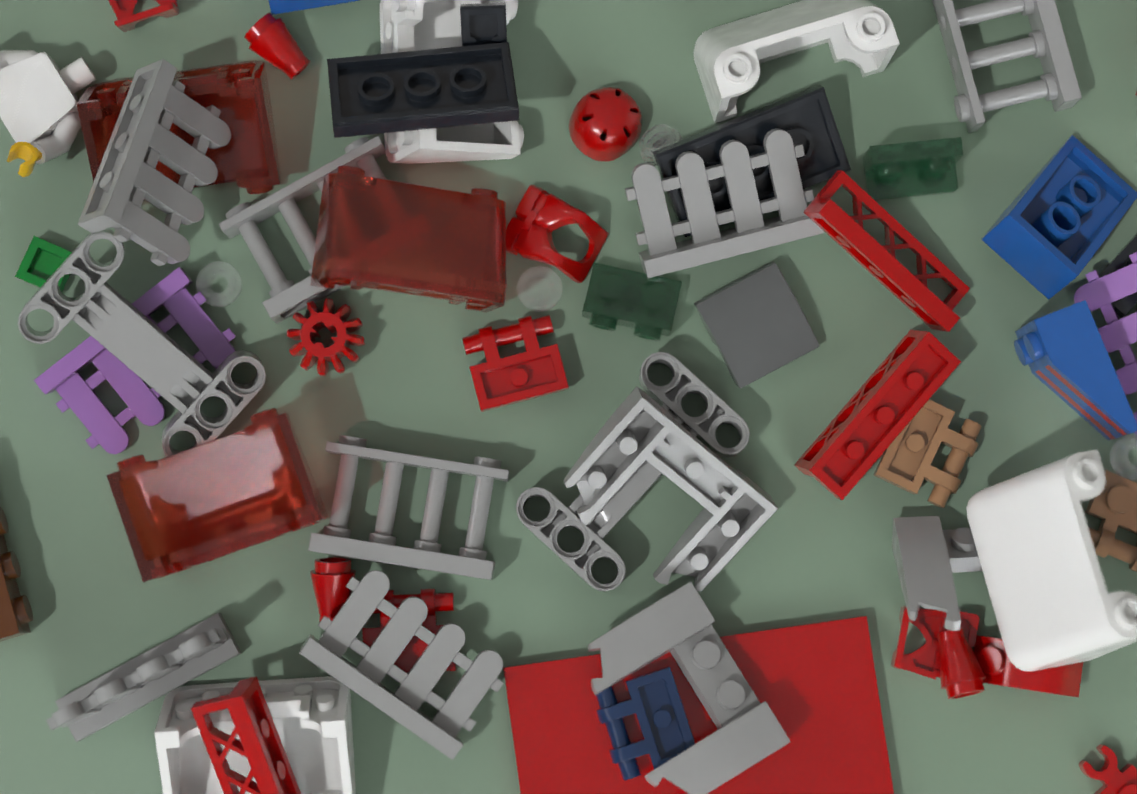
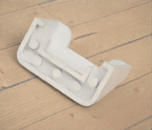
(436, 25)
(732, 52)
(1046, 567)
(310, 719)

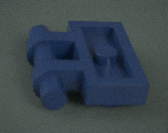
(659, 716)

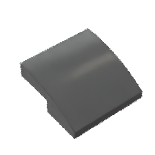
(756, 324)

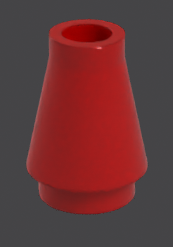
(276, 45)
(330, 583)
(959, 667)

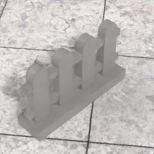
(130, 160)
(702, 221)
(422, 677)
(145, 678)

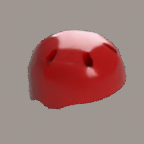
(610, 113)

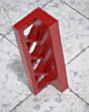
(881, 259)
(878, 412)
(257, 742)

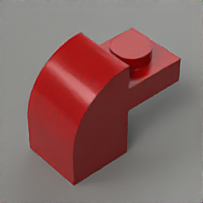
(1001, 671)

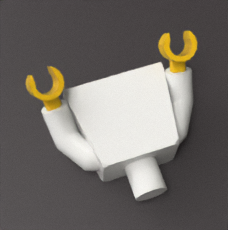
(40, 105)

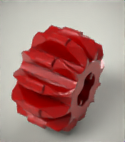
(317, 351)

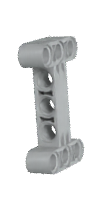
(142, 345)
(701, 427)

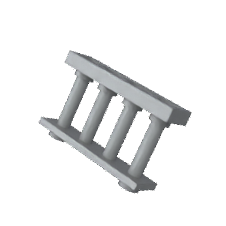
(1044, 42)
(285, 295)
(426, 550)

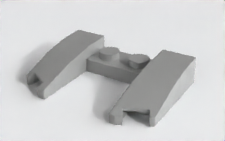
(730, 499)
(926, 564)
(685, 629)

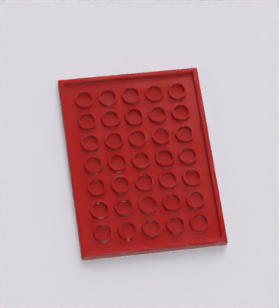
(810, 675)

